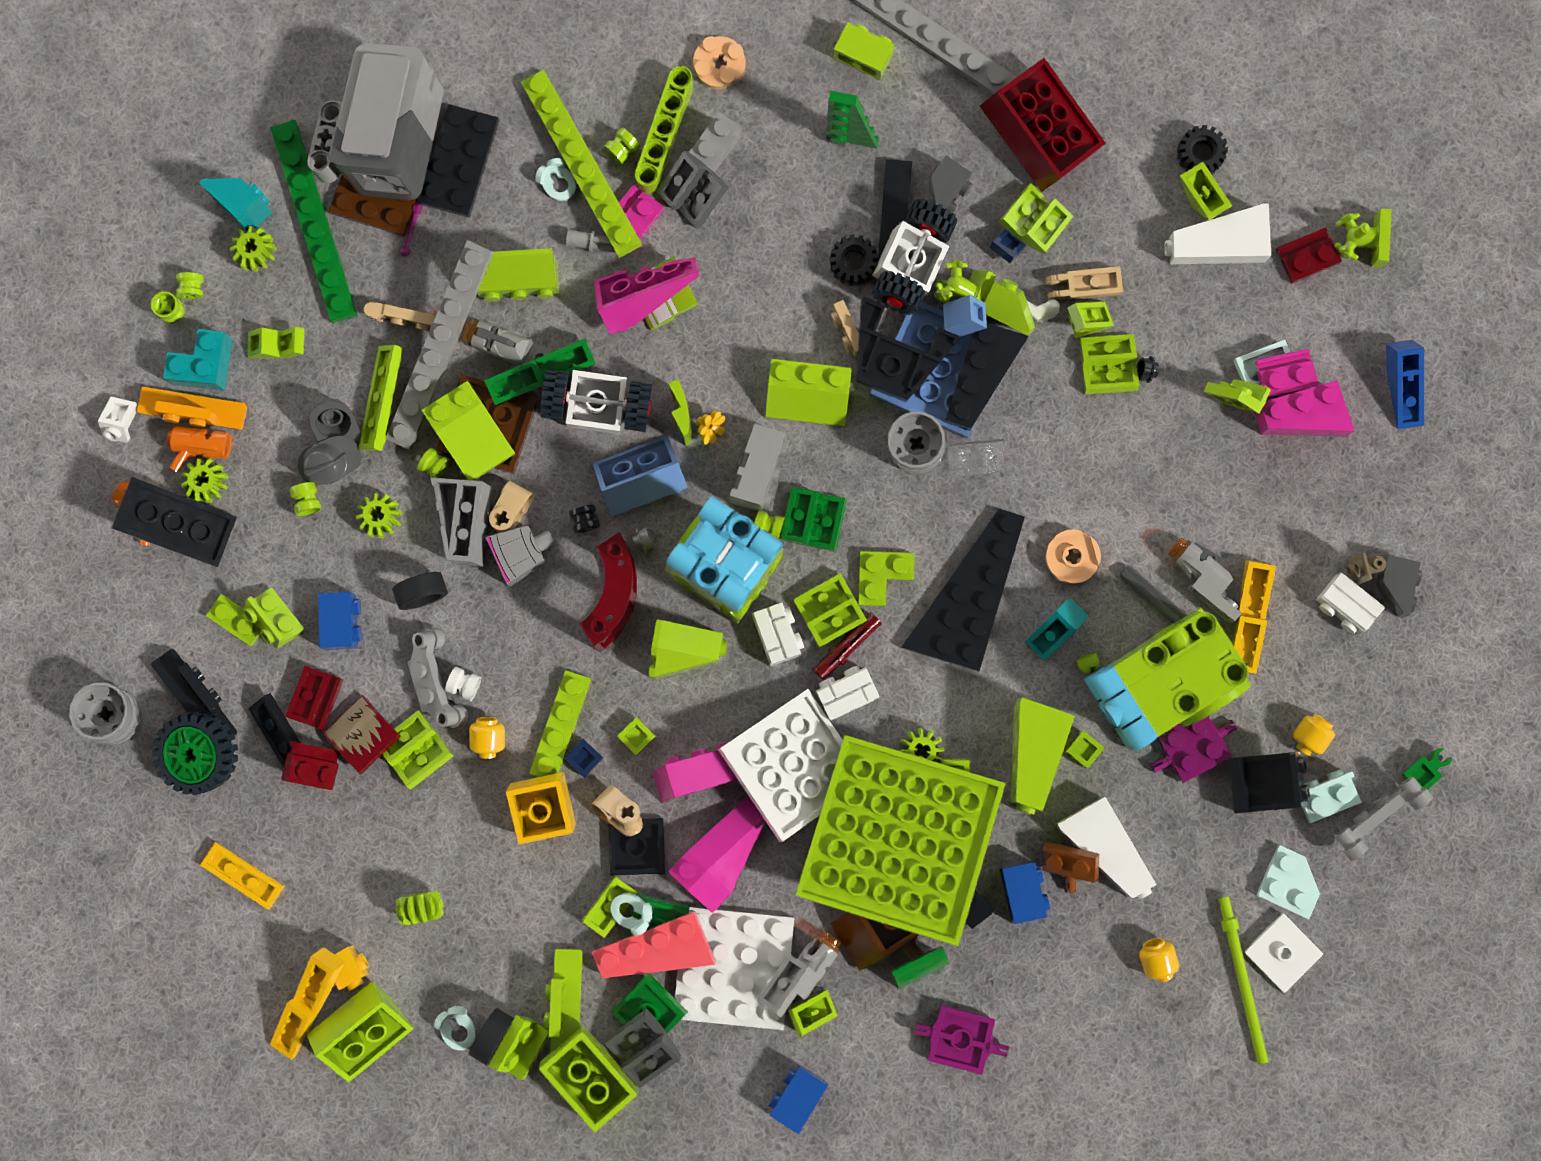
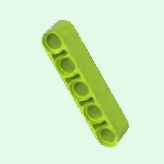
(664, 118)

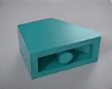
(1056, 629)

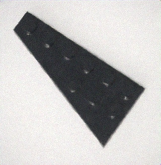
(965, 610)

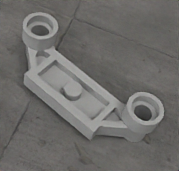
(428, 680)
(1386, 805)

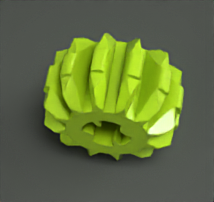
(254, 258)
(205, 490)
(370, 523)
(922, 741)
(419, 907)

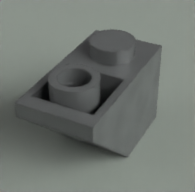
(949, 183)
(1398, 584)

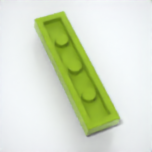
(380, 398)
(560, 724)

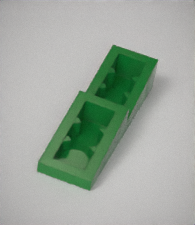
(532, 374)

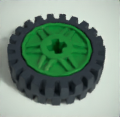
(195, 752)

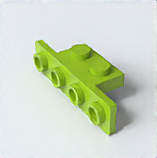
(564, 996)

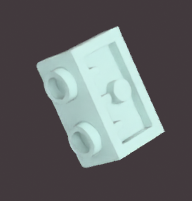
(1331, 795)

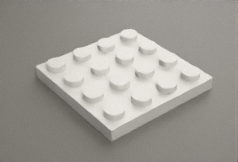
(786, 763)
(747, 956)

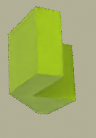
(275, 343)

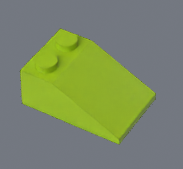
(468, 431)

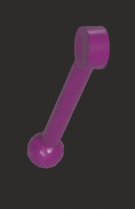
(405, 250)

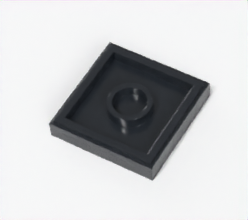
(638, 853)

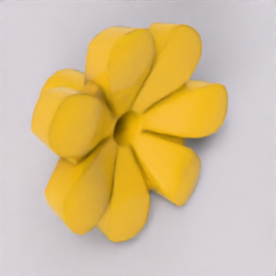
(710, 426)

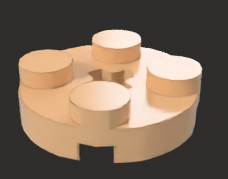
(712, 49)
(1064, 570)

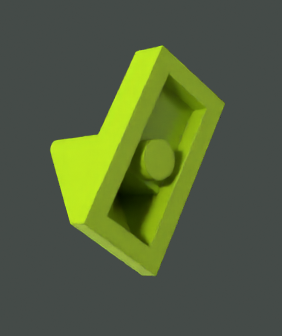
(1089, 318)

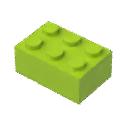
(588, 1078)

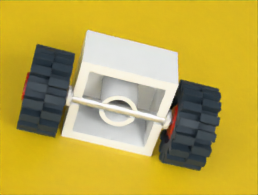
(913, 257)
(595, 401)

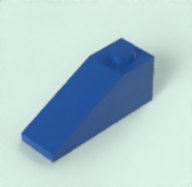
(1406, 382)

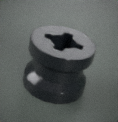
(584, 518)

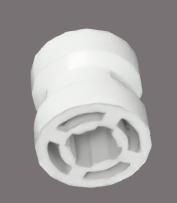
(464, 684)

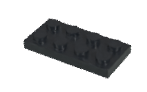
(458, 160)
(173, 522)

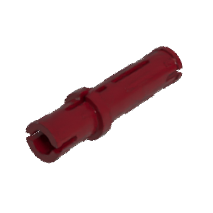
(823, 669)

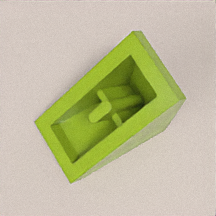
(1204, 192)
(812, 1012)

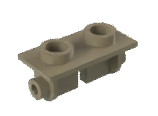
(1362, 568)

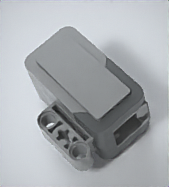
(381, 125)

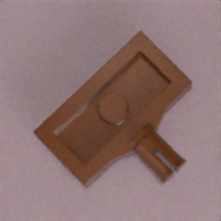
(1071, 864)

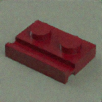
(1308, 255)
(314, 698)
(311, 766)

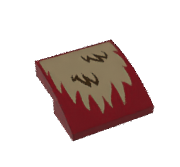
(361, 734)

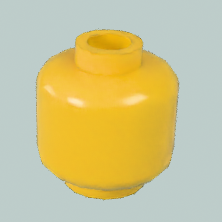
(1313, 735)
(487, 737)
(1159, 959)

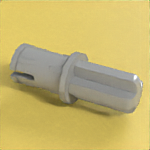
(589, 241)

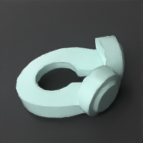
(557, 167)
(637, 926)
(443, 1024)

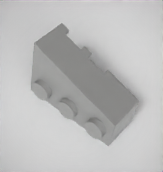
(759, 468)
(463, 518)

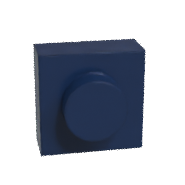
(1007, 246)
(584, 758)

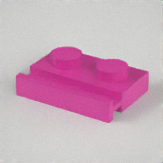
(640, 210)
(1287, 373)

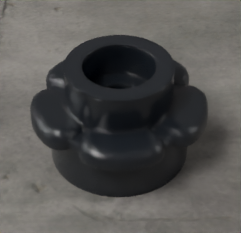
(1147, 369)

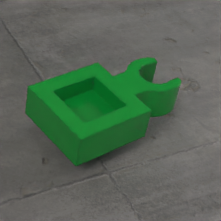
(1426, 770)

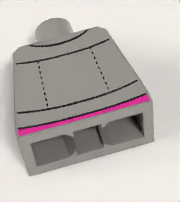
(519, 552)

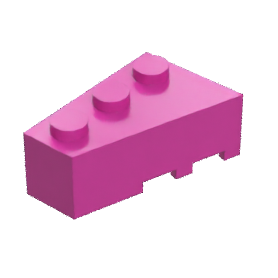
(1307, 412)
(692, 774)

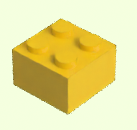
(541, 808)

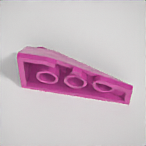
(629, 298)
(717, 859)

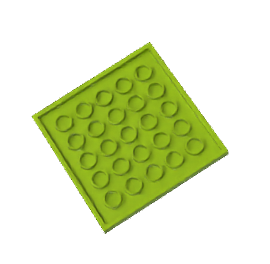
(901, 840)

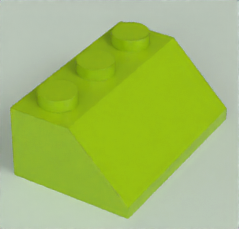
(520, 275)
(808, 392)
(359, 1032)

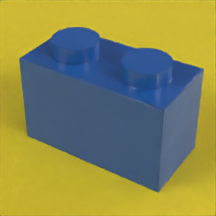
(339, 621)
(1024, 892)
(798, 1098)

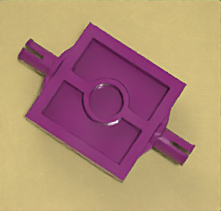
(1193, 748)
(961, 1039)

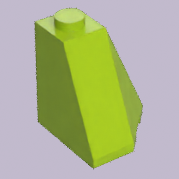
(683, 648)

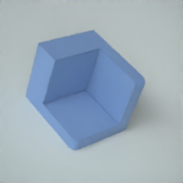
(964, 316)

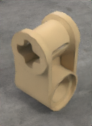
(511, 504)
(618, 811)

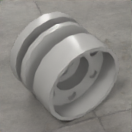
(916, 427)
(94, 703)

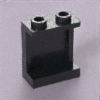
(1268, 782)

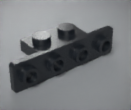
(188, 686)

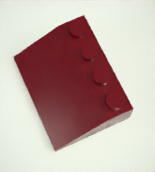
(1042, 124)

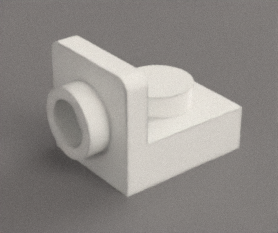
(117, 419)

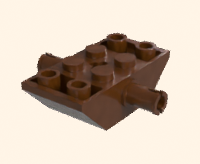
(872, 941)

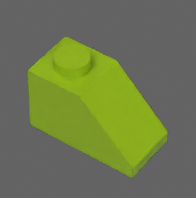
(1009, 306)

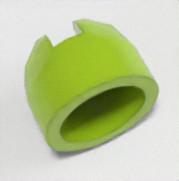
(1088, 661)

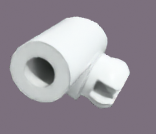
(1044, 311)

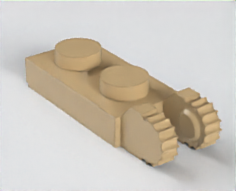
(1087, 283)
(399, 316)

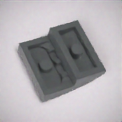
(692, 189)
(643, 1048)

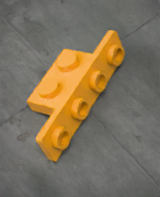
(191, 408)

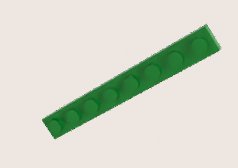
(313, 221)

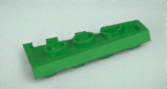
(847, 121)

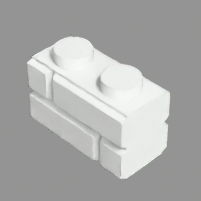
(1349, 604)
(776, 633)
(847, 693)

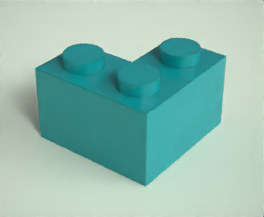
(206, 367)

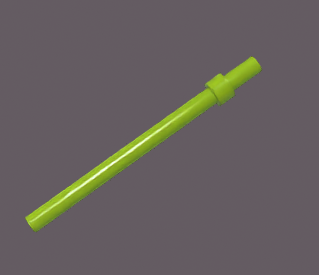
(1230, 926)

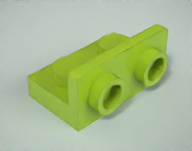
(1239, 394)
(273, 618)
(520, 1047)

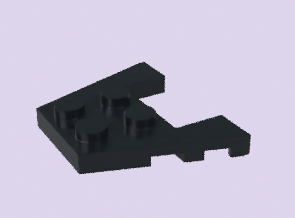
(893, 365)

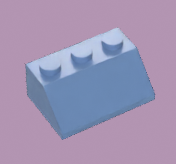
(639, 475)

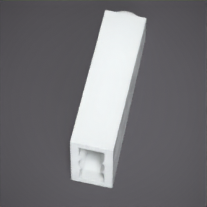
(1226, 239)
(1100, 831)

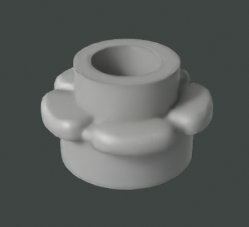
(643, 540)

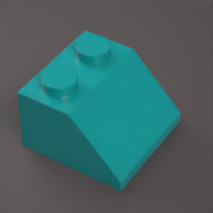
(241, 200)

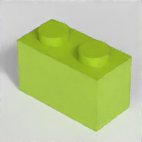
(864, 50)

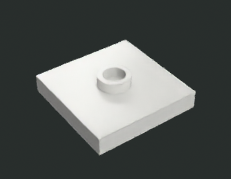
(1283, 952)

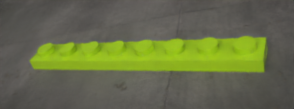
(581, 164)

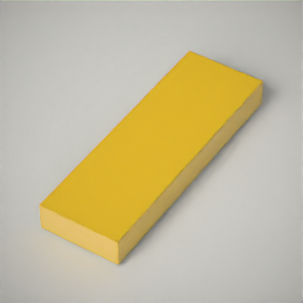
(242, 875)

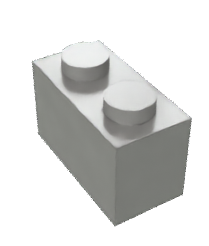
(717, 141)

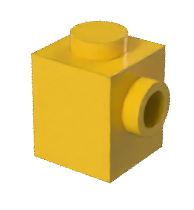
(353, 970)

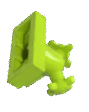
(1363, 236)
(977, 285)

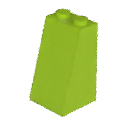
(1036, 752)

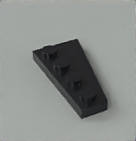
(983, 369)

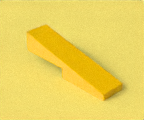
(1253, 605)
(308, 1000)

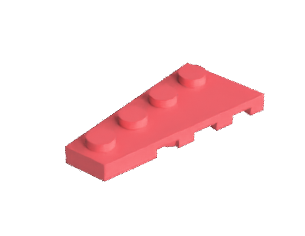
(661, 948)

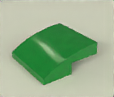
(813, 519)
(920, 967)

